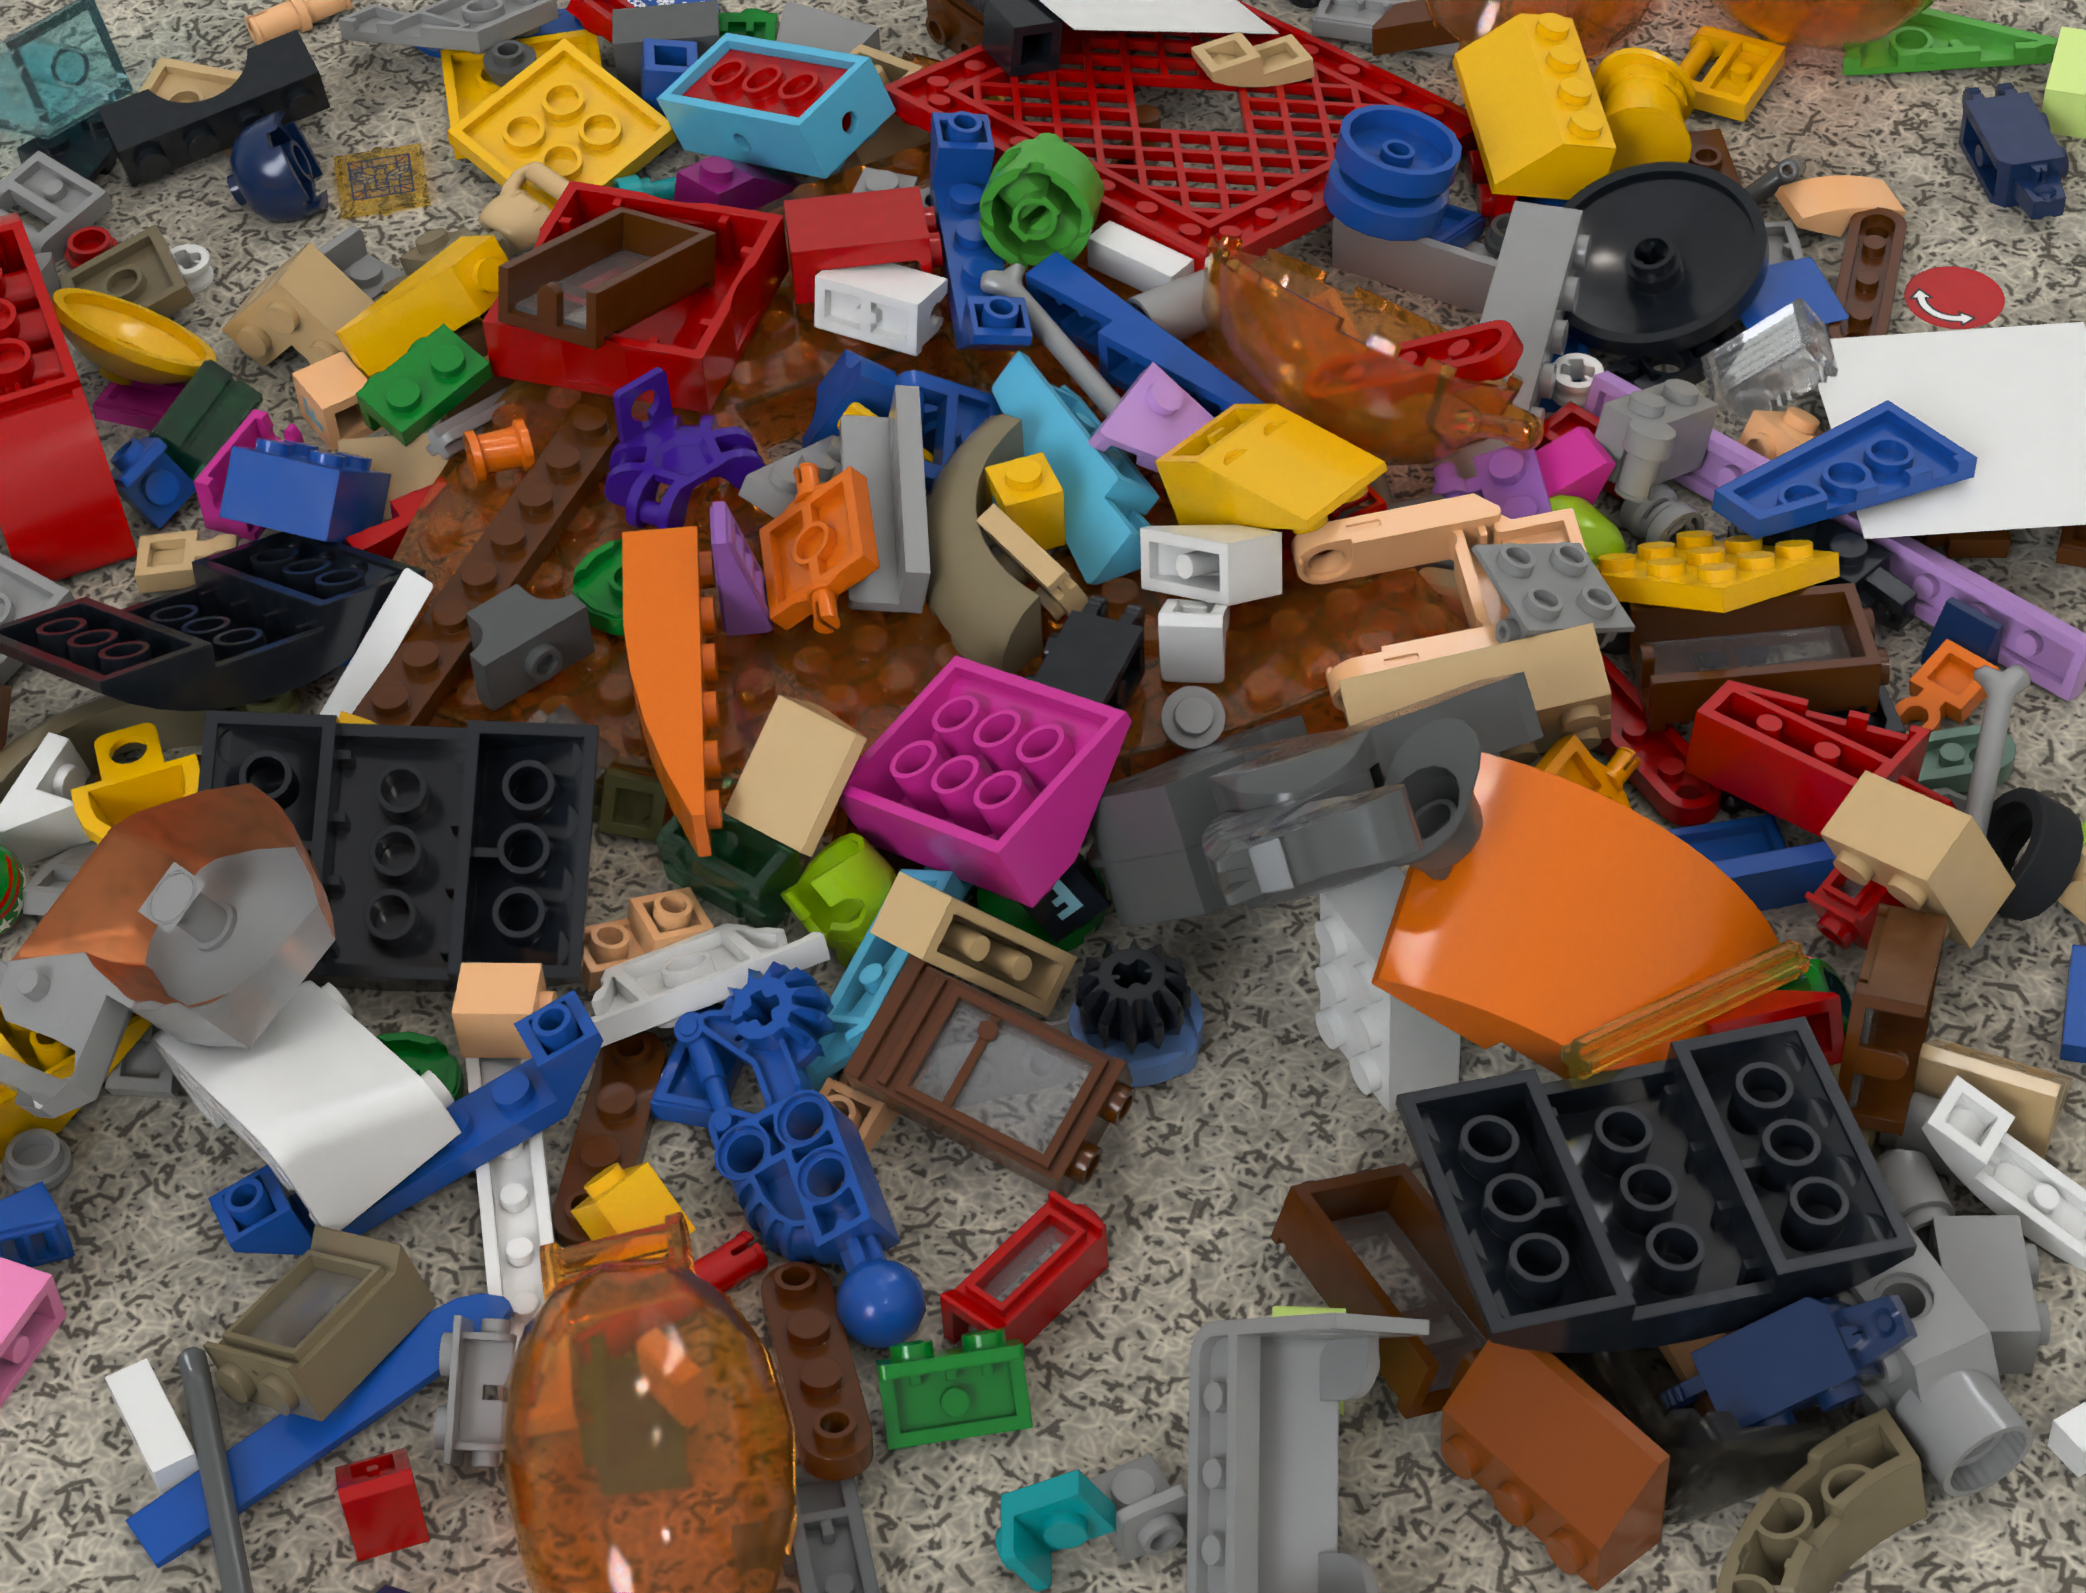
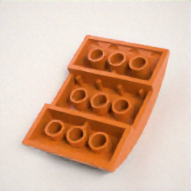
(1562, 920)

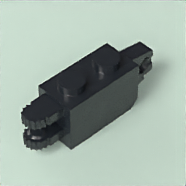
(1859, 563)
(1096, 654)

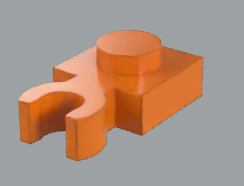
(1944, 687)

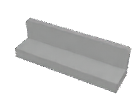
(1416, 266)
(893, 461)

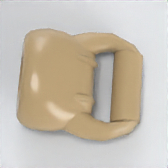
(517, 213)

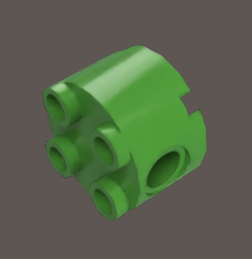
(1040, 201)

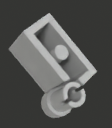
(1655, 436)

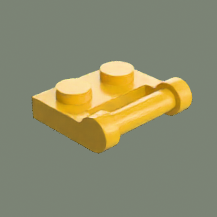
(1738, 76)

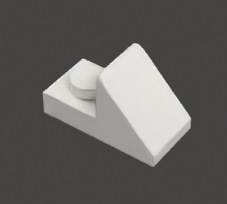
(1192, 640)
(39, 807)

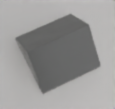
(680, 22)

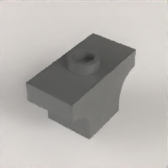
(524, 642)

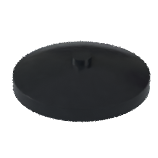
(1668, 259)

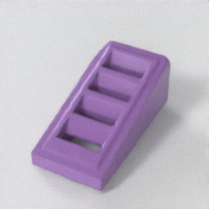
(738, 577)

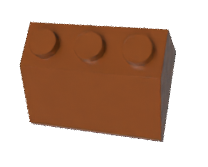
(1557, 1460)

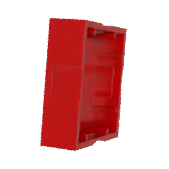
(690, 340)

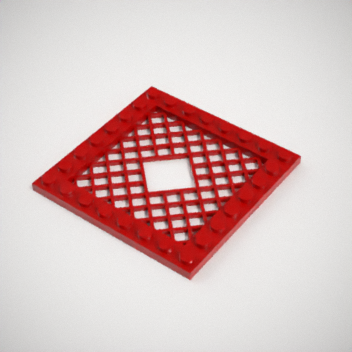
(1262, 217)

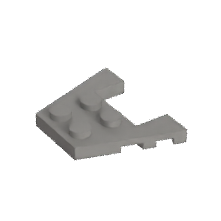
(450, 23)

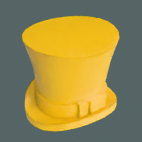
(1645, 107)

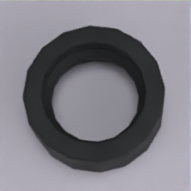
(2049, 857)

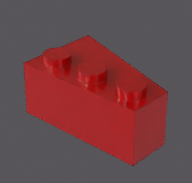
(1793, 758)

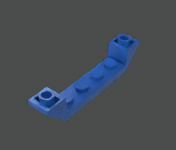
(958, 175)
(563, 1044)

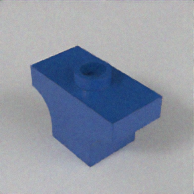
(850, 381)

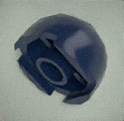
(275, 171)

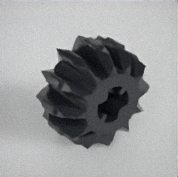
(1133, 996)

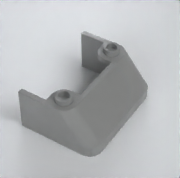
(1270, 1450)

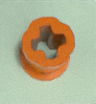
(498, 450)

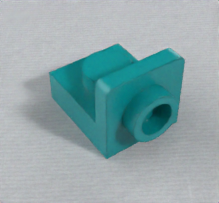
(1049, 1518)

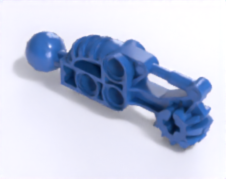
(789, 1195)

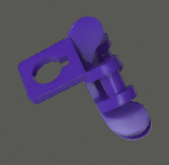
(671, 455)

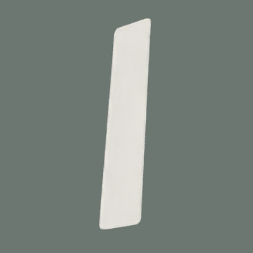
(380, 642)

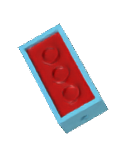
(777, 104)

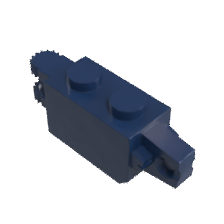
(2013, 151)
(1796, 1360)

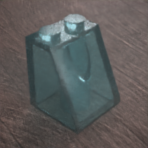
(59, 72)

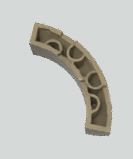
(971, 593)
(94, 718)
(1829, 1512)

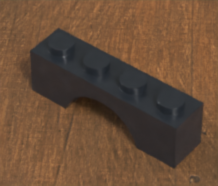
(164, 135)

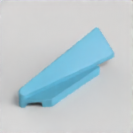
(1100, 488)

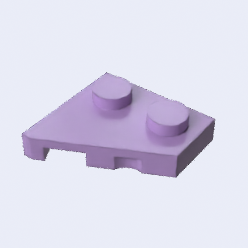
(1150, 418)

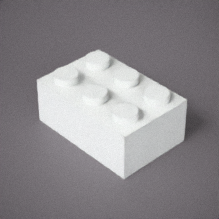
(1385, 1040)

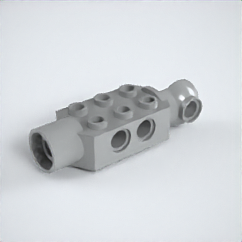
(1944, 1381)

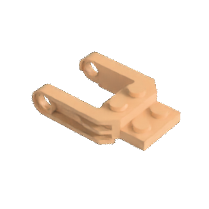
(1420, 537)

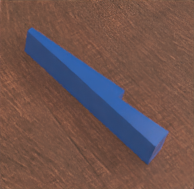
(1125, 337)

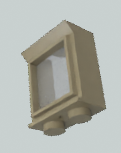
(322, 1325)

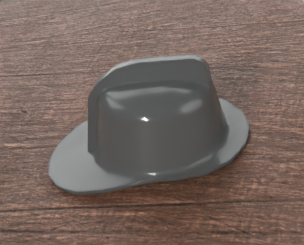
(1440, 773)

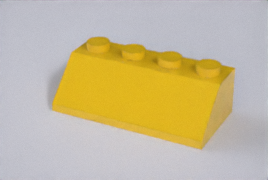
(1535, 108)

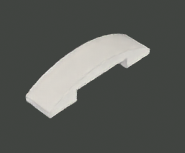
(2005, 1174)

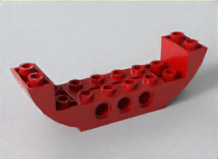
(54, 476)

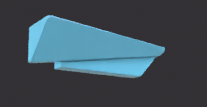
(868, 983)

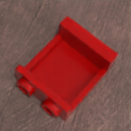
(859, 232)

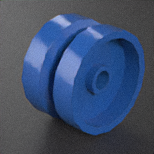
(1392, 172)

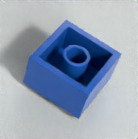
(303, 490)

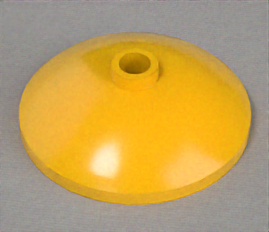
(128, 338)

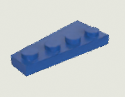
(1844, 470)

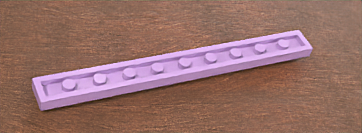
(2030, 636)

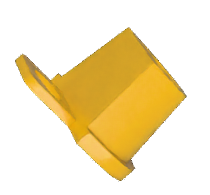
(131, 785)

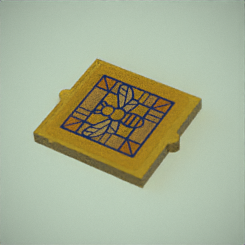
(381, 181)

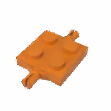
(818, 548)

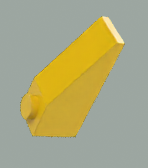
(445, 290)

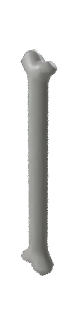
(1009, 284)
(2000, 690)

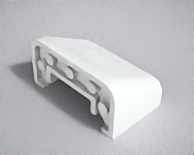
(319, 1103)

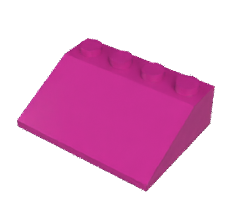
(988, 779)

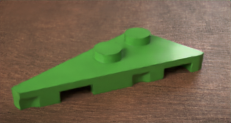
(1948, 42)

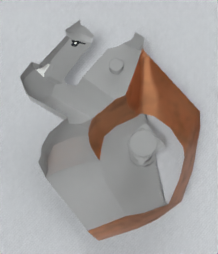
(179, 915)

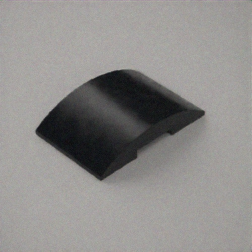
(242, 634)
(428, 838)
(1656, 1192)

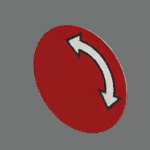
(1954, 297)

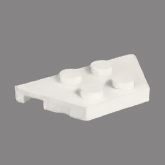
(693, 975)

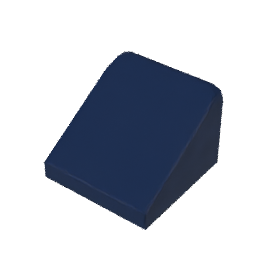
(1966, 628)

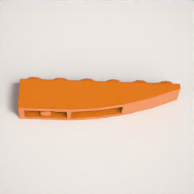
(670, 669)

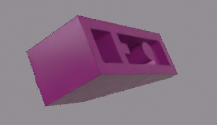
(731, 183)

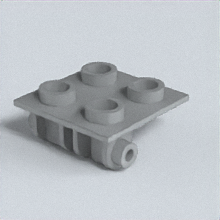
(1551, 590)

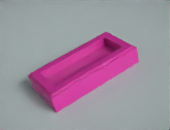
(136, 404)

